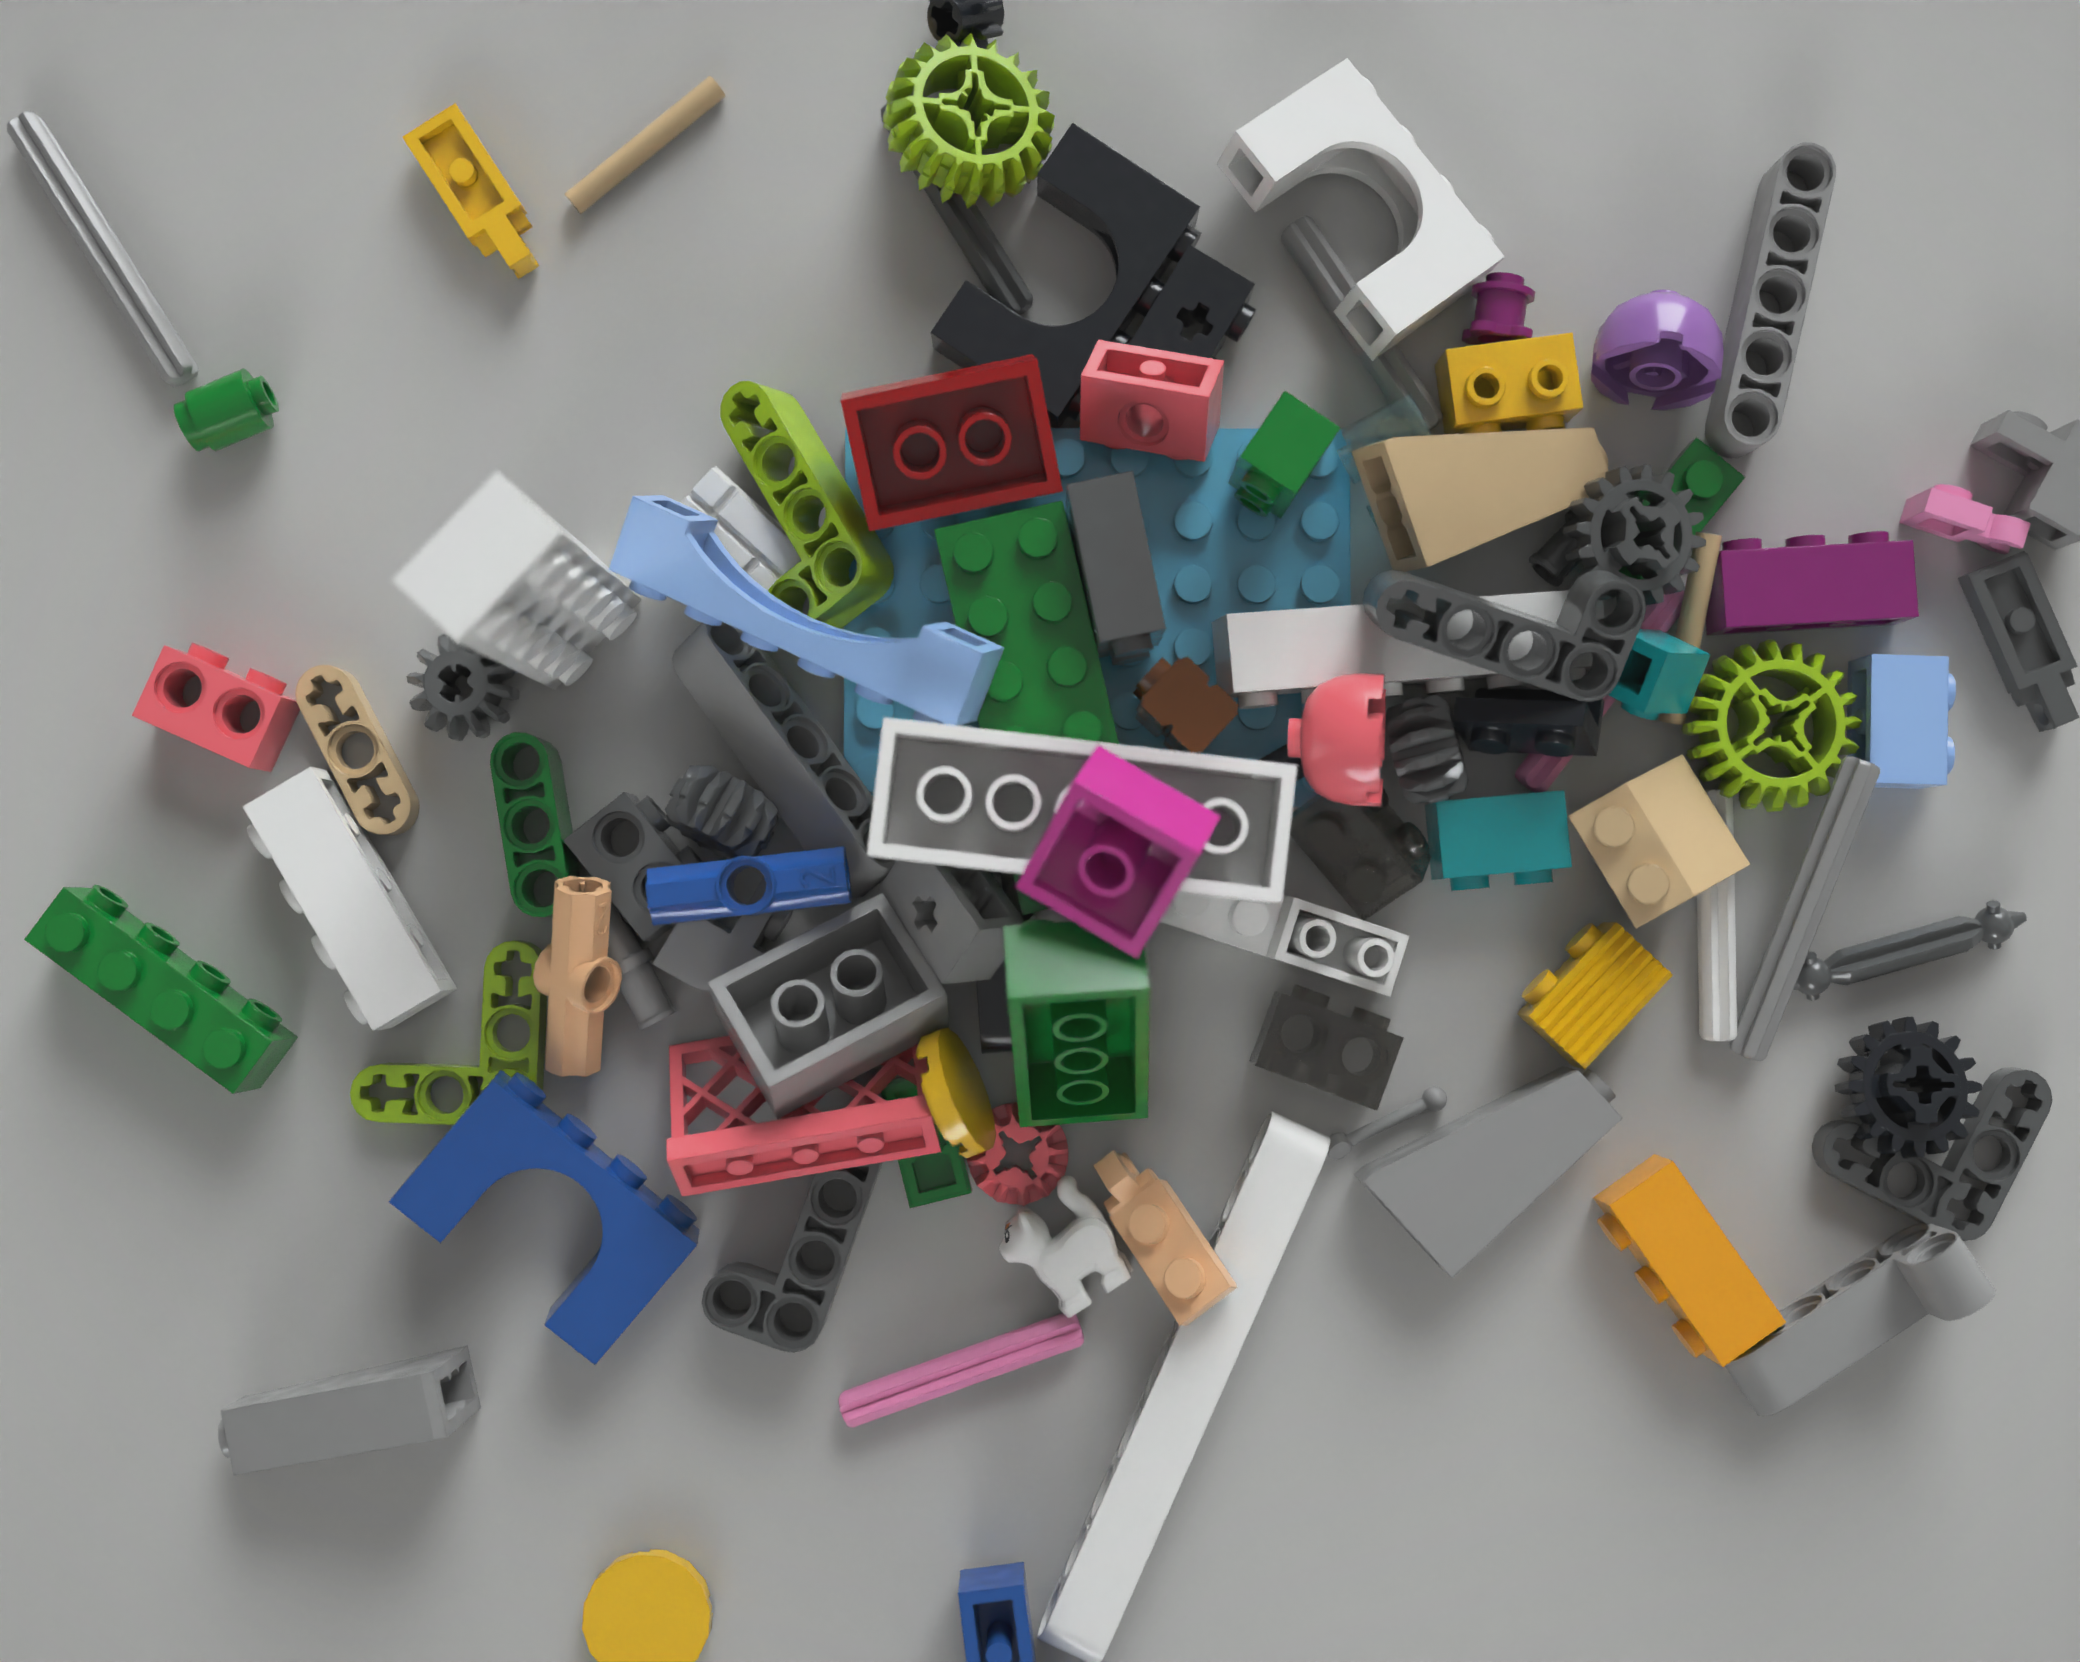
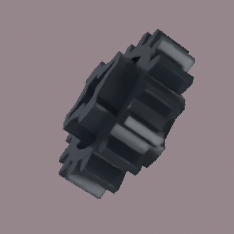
(1902, 1117)

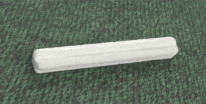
(1718, 948)

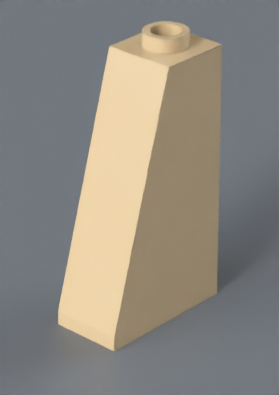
(1466, 489)

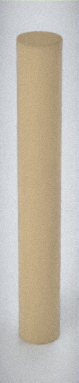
(645, 144)
(1696, 602)

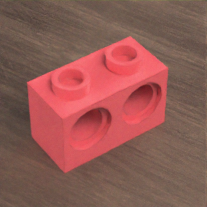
(215, 716)

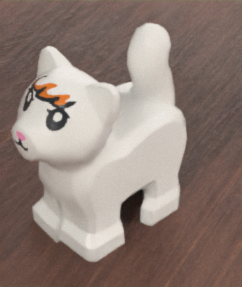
(1072, 1254)

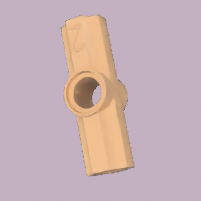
(577, 976)

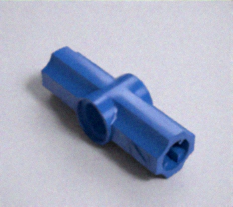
(708, 892)

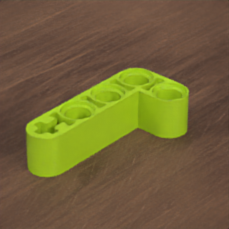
(768, 433)

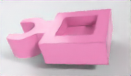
(1955, 516)

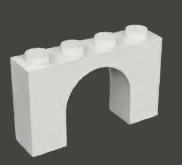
(1347, 130)

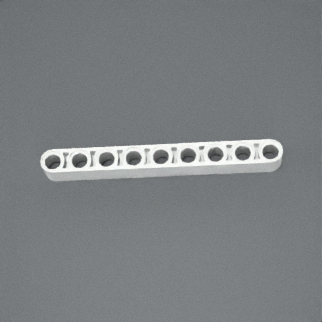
(1182, 1394)

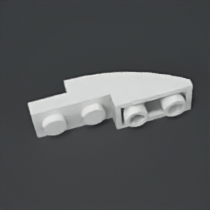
(1298, 936)

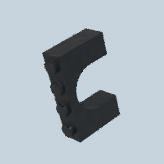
(1143, 230)

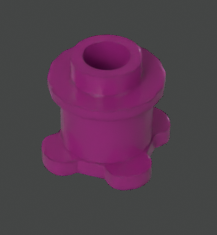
(1499, 310)

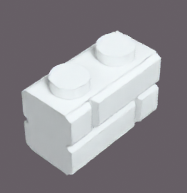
(744, 528)

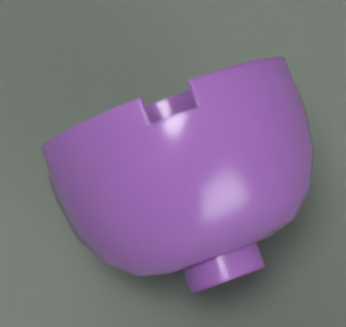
(1658, 349)

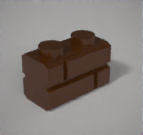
(1183, 705)

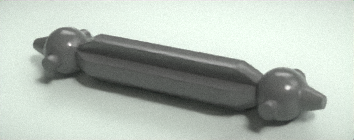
(1908, 949)

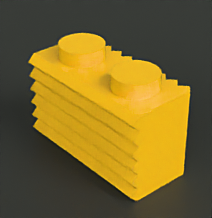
(1592, 992)

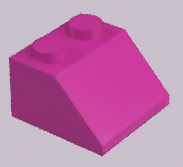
(1117, 851)

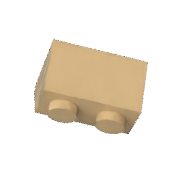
(1658, 840)

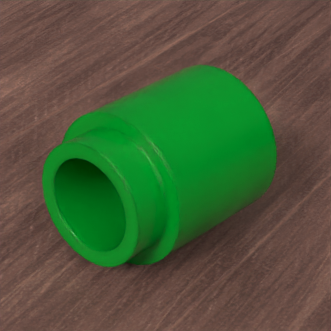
(226, 411)

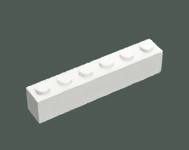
(1302, 648)

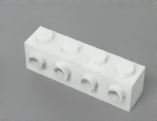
(348, 899)

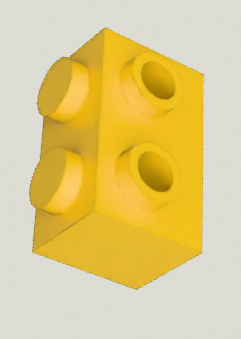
(1509, 385)

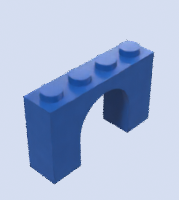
(513, 1132)

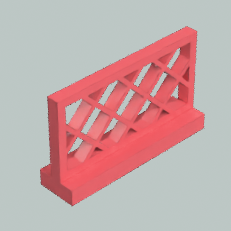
(799, 1142)

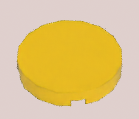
(956, 1093)
(648, 1610)

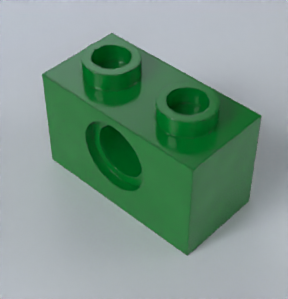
(1281, 456)

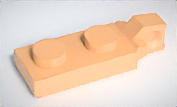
(1163, 1239)

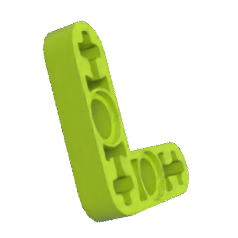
(493, 1056)

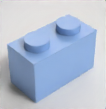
(1903, 717)

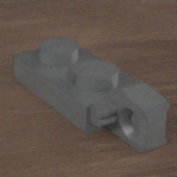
(2023, 638)

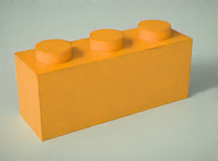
(1687, 1261)

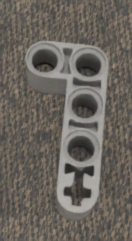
(1859, 1310)

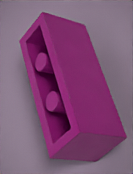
(1812, 584)

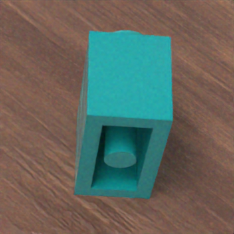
(1498, 836)

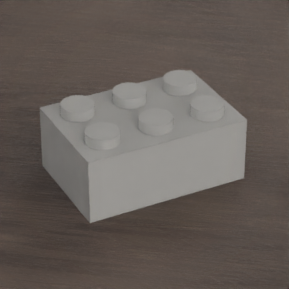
(829, 1004)

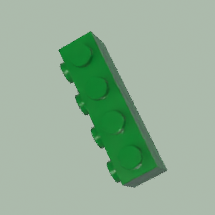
(162, 987)

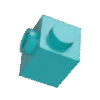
(1659, 675)

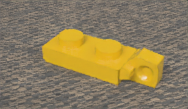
(473, 187)

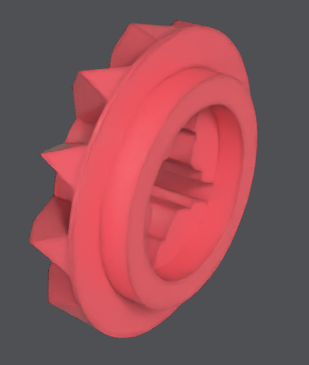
(1013, 1184)

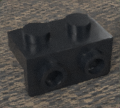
(1528, 723)

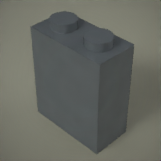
(1115, 566)

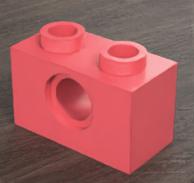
(1151, 400)

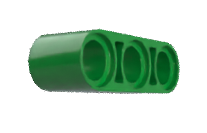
(515, 801)

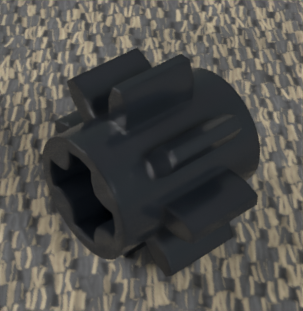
(964, 17)

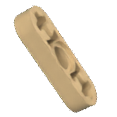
(352, 702)

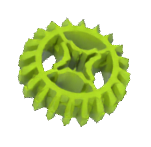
(948, 133)
(1789, 743)

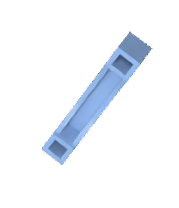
(678, 556)

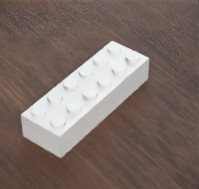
(518, 587)
(992, 793)

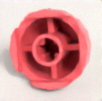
(1343, 739)

